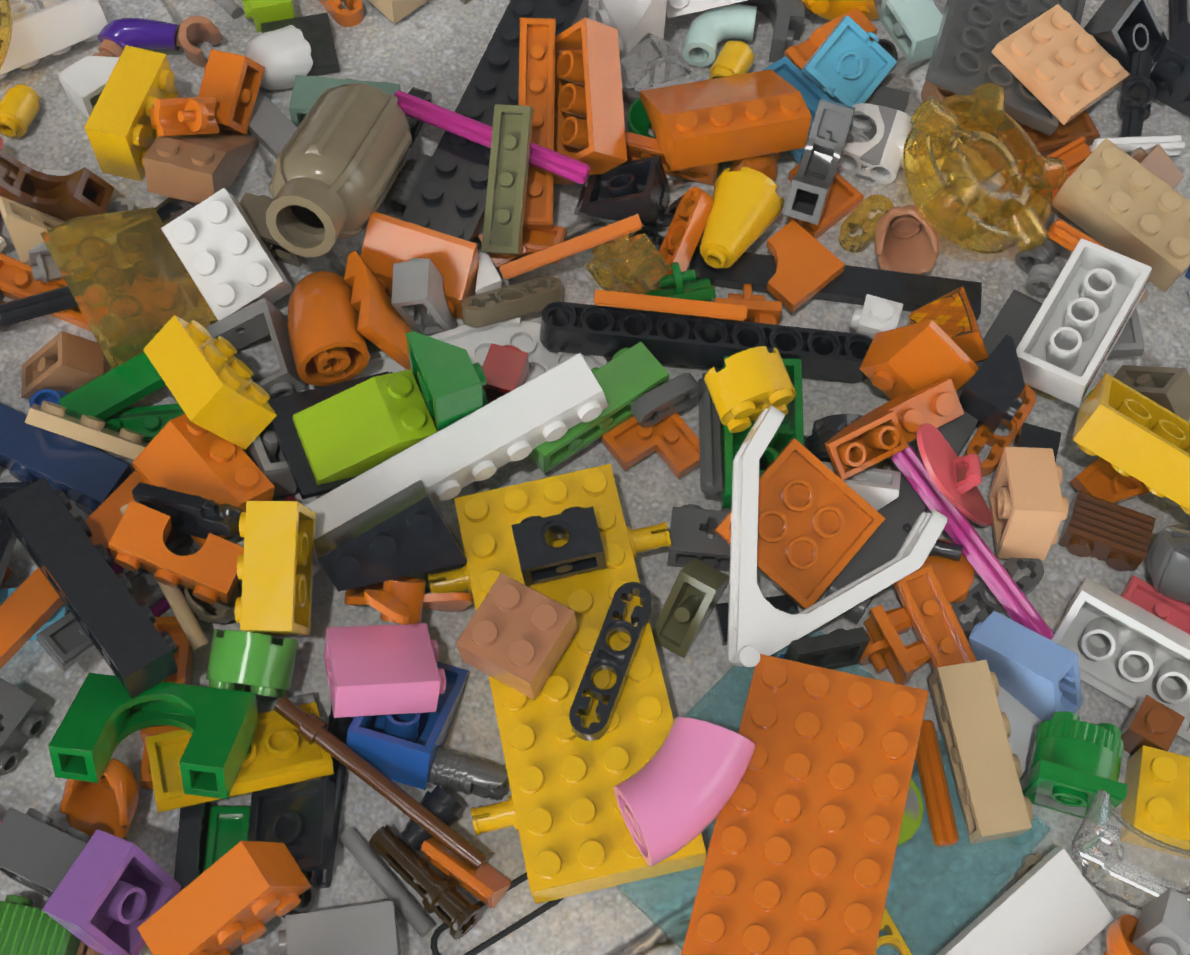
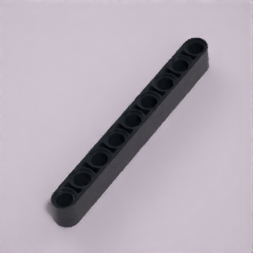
(699, 339)

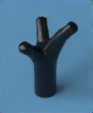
(942, 548)

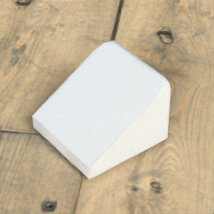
(488, 277)

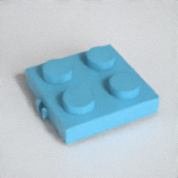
(849, 64)

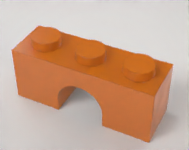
(141, 543)

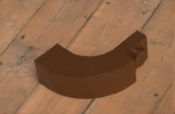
(54, 195)

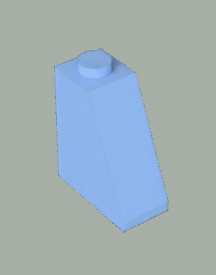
(1029, 666)

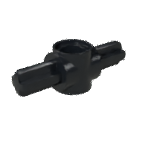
(1140, 86)

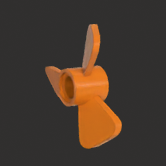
(404, 599)

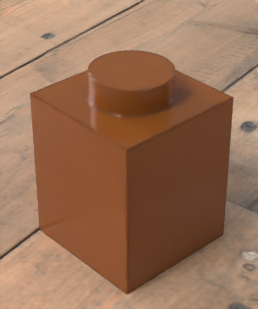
(1150, 725)

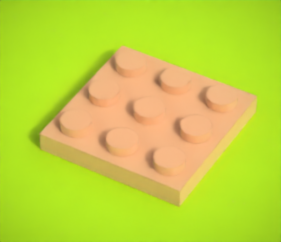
(1060, 63)

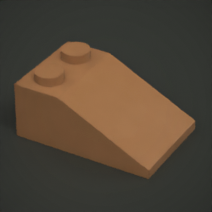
(196, 164)

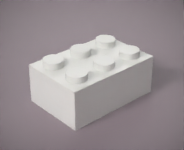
(226, 255)

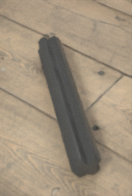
(710, 444)

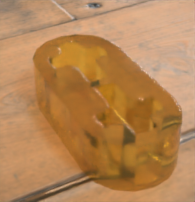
(860, 219)

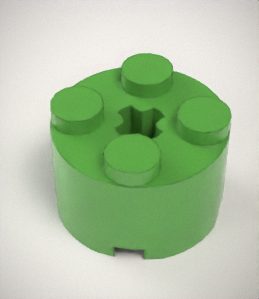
(252, 660)

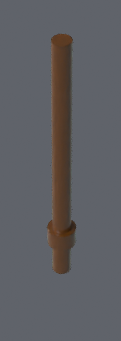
(314, 730)

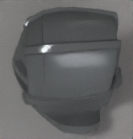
(1170, 562)

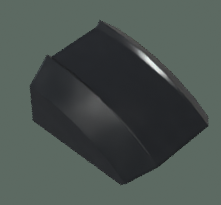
(626, 191)

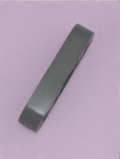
(977, 595)

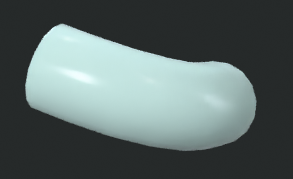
(716, 25)

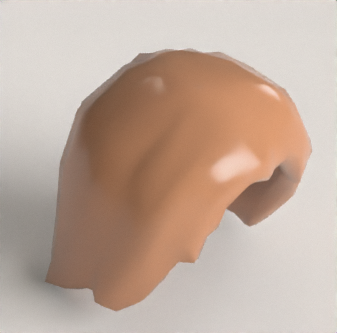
(905, 241)

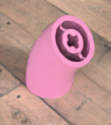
(682, 786)

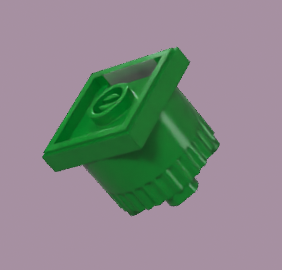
(1073, 763)

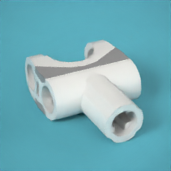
(883, 152)

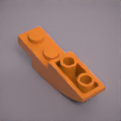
(891, 427)

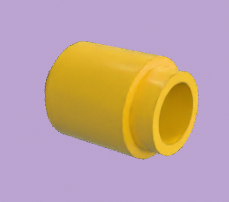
(732, 60)
(18, 110)

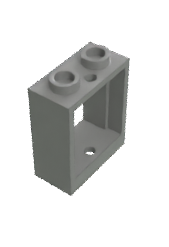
(253, 324)

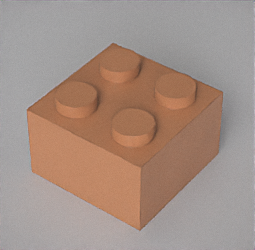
(517, 636)

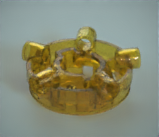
(971, 143)

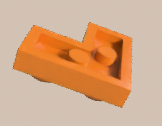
(669, 438)

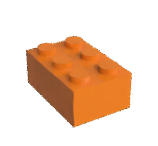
(228, 902)

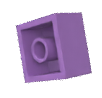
(110, 895)

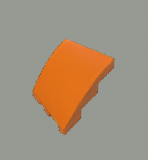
(377, 316)

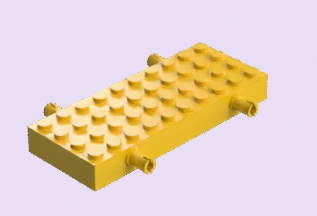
(557, 781)

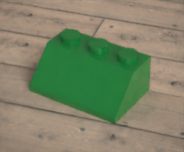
(445, 379)

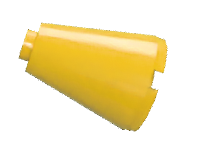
(740, 214)

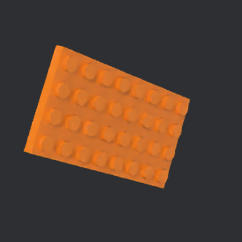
(816, 819)

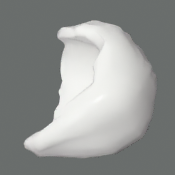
(282, 54)

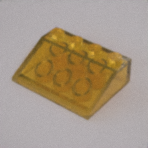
(125, 279)

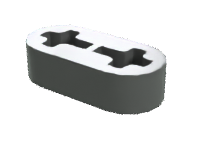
(666, 400)

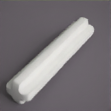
(1170, 143)

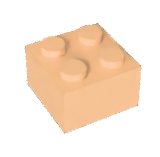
(1026, 503)

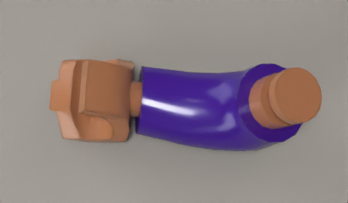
(158, 35)

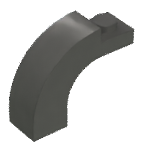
(786, 21)
(819, 162)

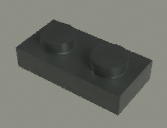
(830, 650)

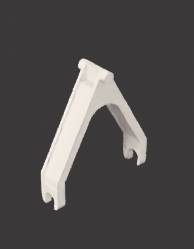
(752, 621)

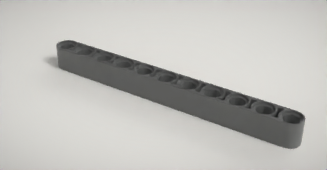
(888, 538)

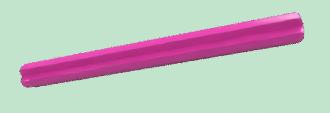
(482, 134)
(973, 545)

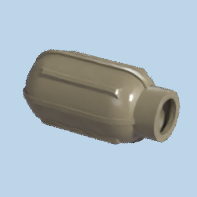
(336, 168)

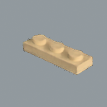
(86, 430)

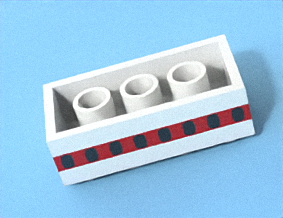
(1081, 321)

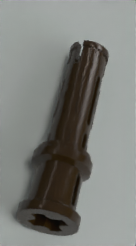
(437, 892)

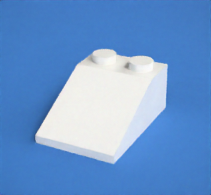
(633, 20)

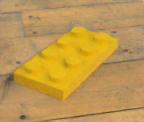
(273, 760)

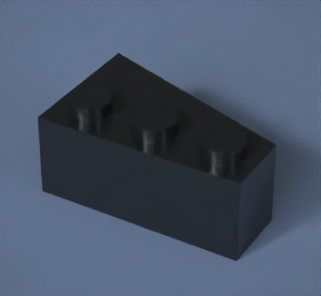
(389, 541)

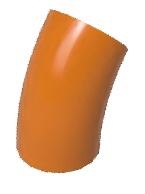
(325, 330)

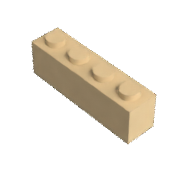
(980, 752)

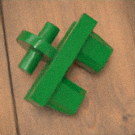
(684, 286)

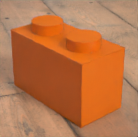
(235, 85)

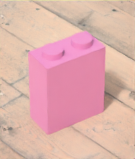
(382, 670)

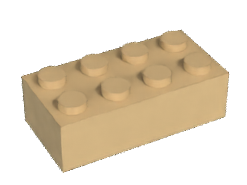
(1129, 211)

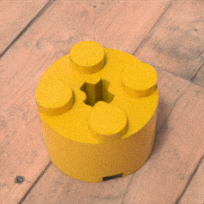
(748, 386)

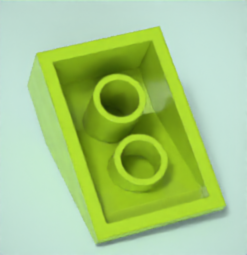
(363, 426)

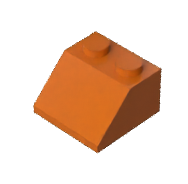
(915, 357)

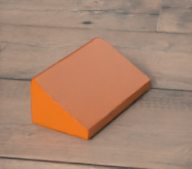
(484, 883)

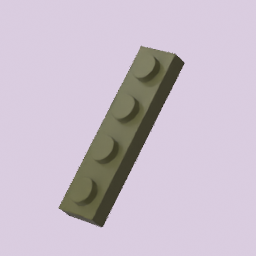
(507, 179)

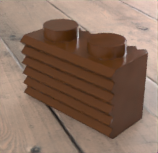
(1106, 532)

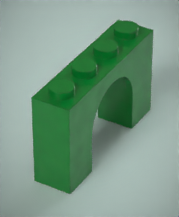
(105, 715)

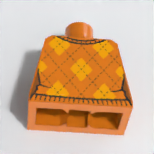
(957, 320)

